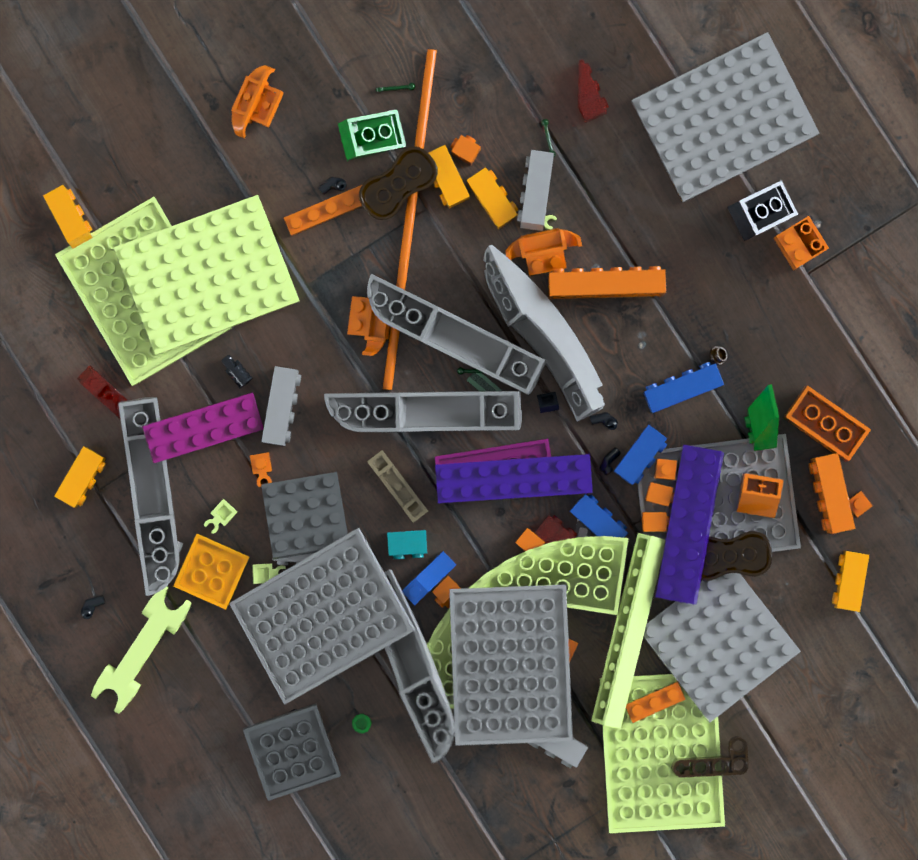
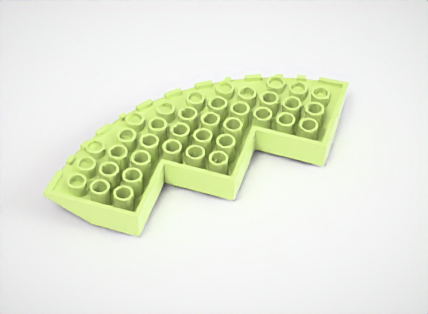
(586, 565)

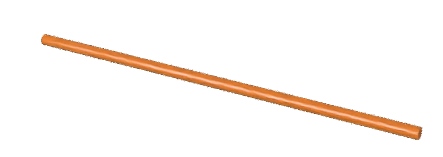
(410, 214)

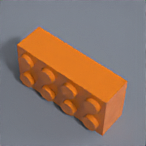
(826, 423)
(832, 494)

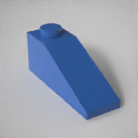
(428, 578)

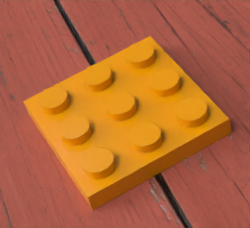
(211, 571)

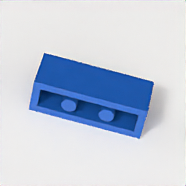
(641, 455)
(597, 519)

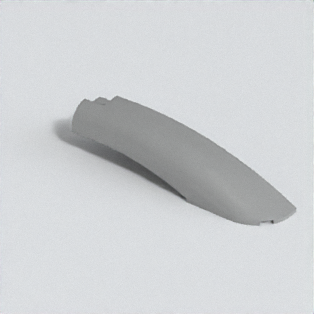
(545, 331)
(454, 335)
(426, 411)
(150, 497)
(421, 685)

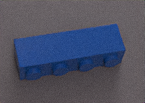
(683, 388)

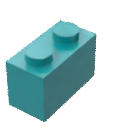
(407, 543)

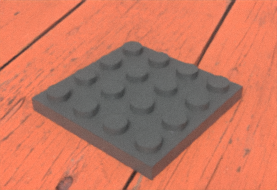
(304, 514)
(291, 752)

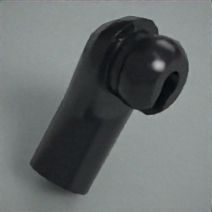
(608, 459)
(90, 605)

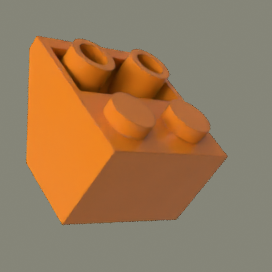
(801, 243)
(759, 495)

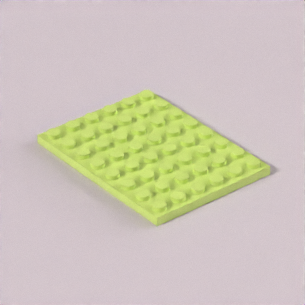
(206, 274)
(106, 294)
(638, 764)

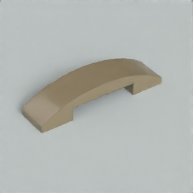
(397, 486)

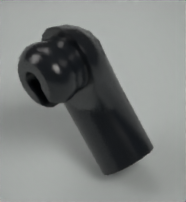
(333, 183)
(604, 418)

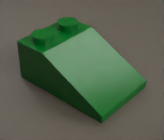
(371, 134)
(763, 421)

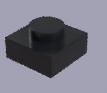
(548, 402)

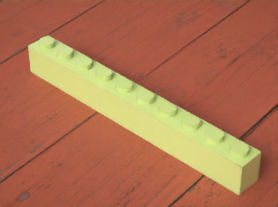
(629, 630)

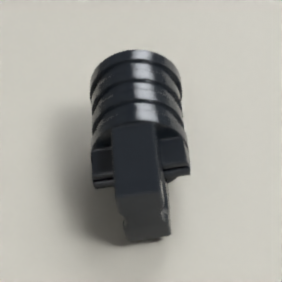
(236, 371)

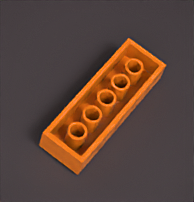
(606, 283)

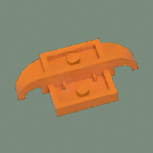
(255, 101)
(543, 249)
(365, 323)

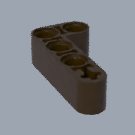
(711, 761)

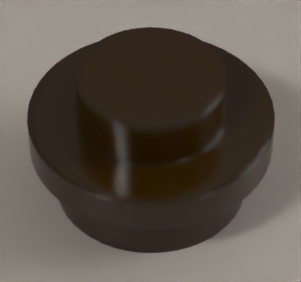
(718, 355)

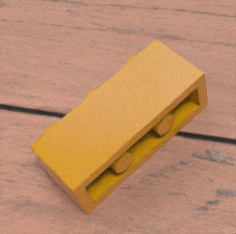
(448, 178)
(493, 197)
(68, 216)
(80, 477)
(850, 581)

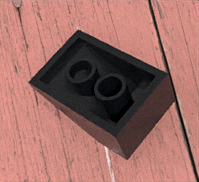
(762, 210)

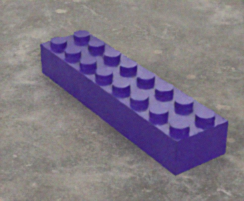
(513, 478)
(689, 524)

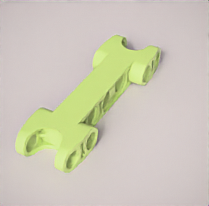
(122, 678)

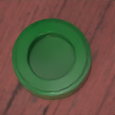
(361, 723)

